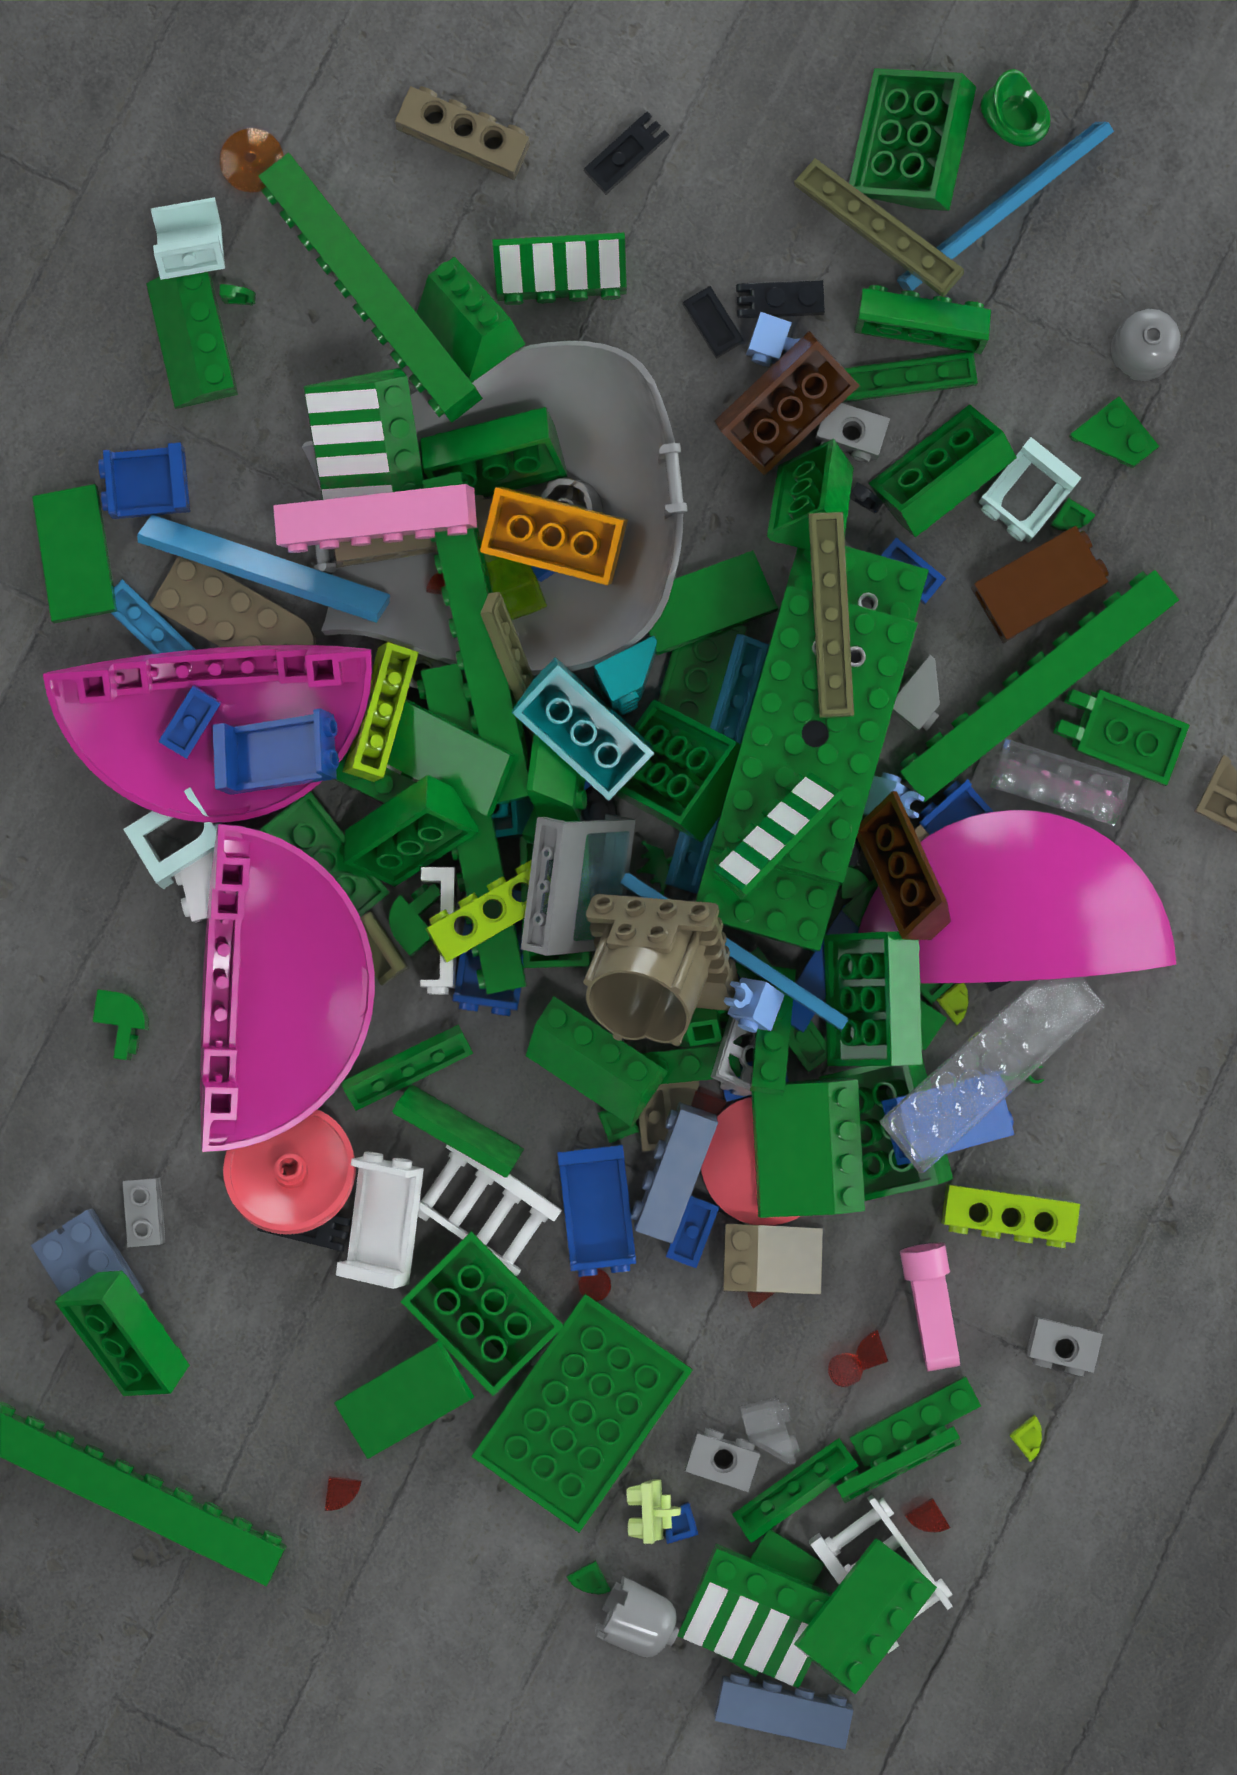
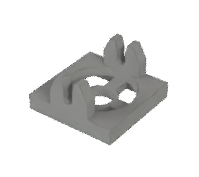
(722, 1069)

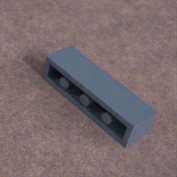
(675, 1172)
(783, 1711)

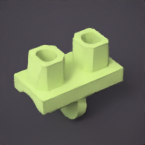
(656, 1511)

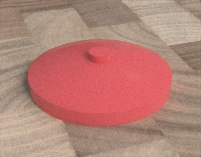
(731, 1168)
(292, 1178)

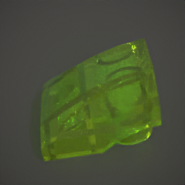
(517, 586)

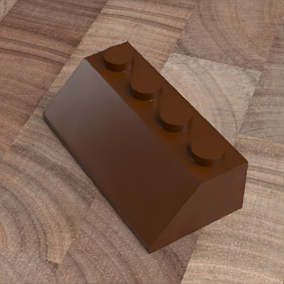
(786, 403)
(903, 871)

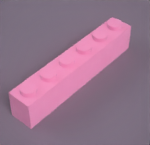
(375, 517)

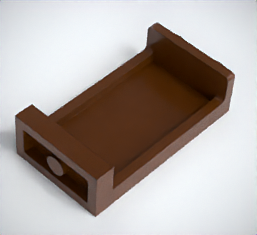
(1040, 583)

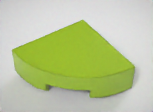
(955, 1002)
(1028, 1437)

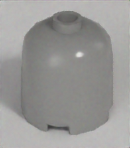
(1145, 344)
(637, 1619)

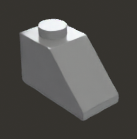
(919, 698)

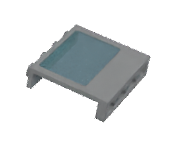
(567, 870)

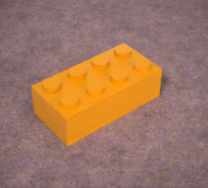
(553, 535)

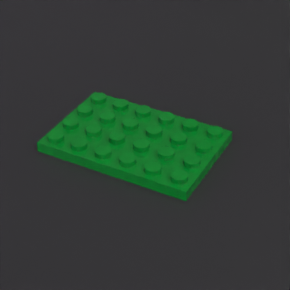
(582, 1413)

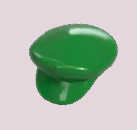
(1015, 110)

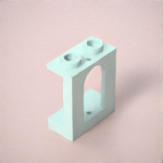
(1036, 454)
(170, 866)

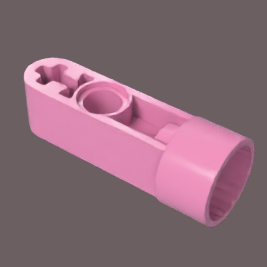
(926, 1270)

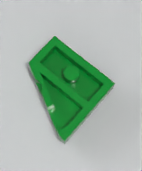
(1117, 434)

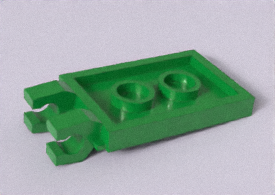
(1124, 734)

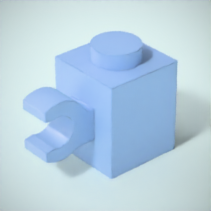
(769, 340)
(883, 786)
(754, 1004)

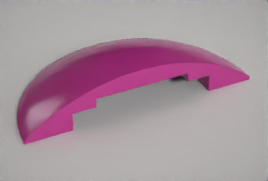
(122, 707)
(1035, 903)
(280, 989)

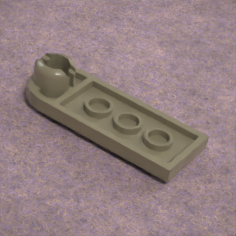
(226, 609)

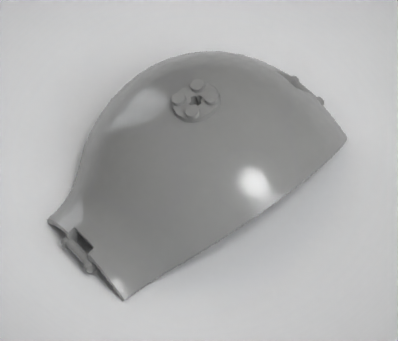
(616, 463)

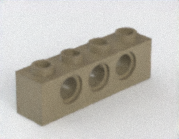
(503, 160)

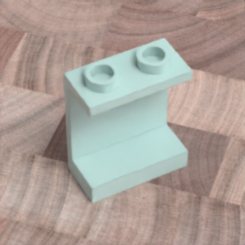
(188, 238)

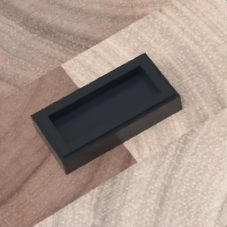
(713, 322)

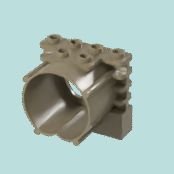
(656, 965)

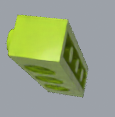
(387, 696)
(452, 944)
(1063, 1215)

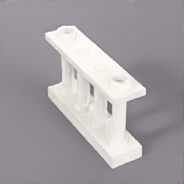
(513, 1193)
(830, 1548)

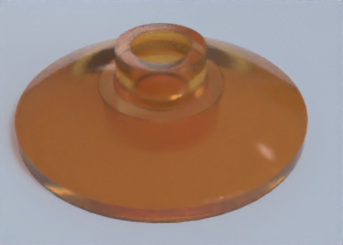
(245, 174)

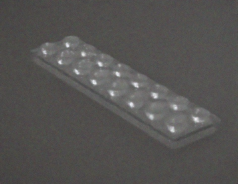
(989, 1067)

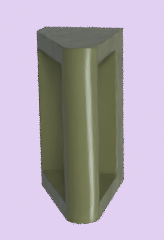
(386, 958)

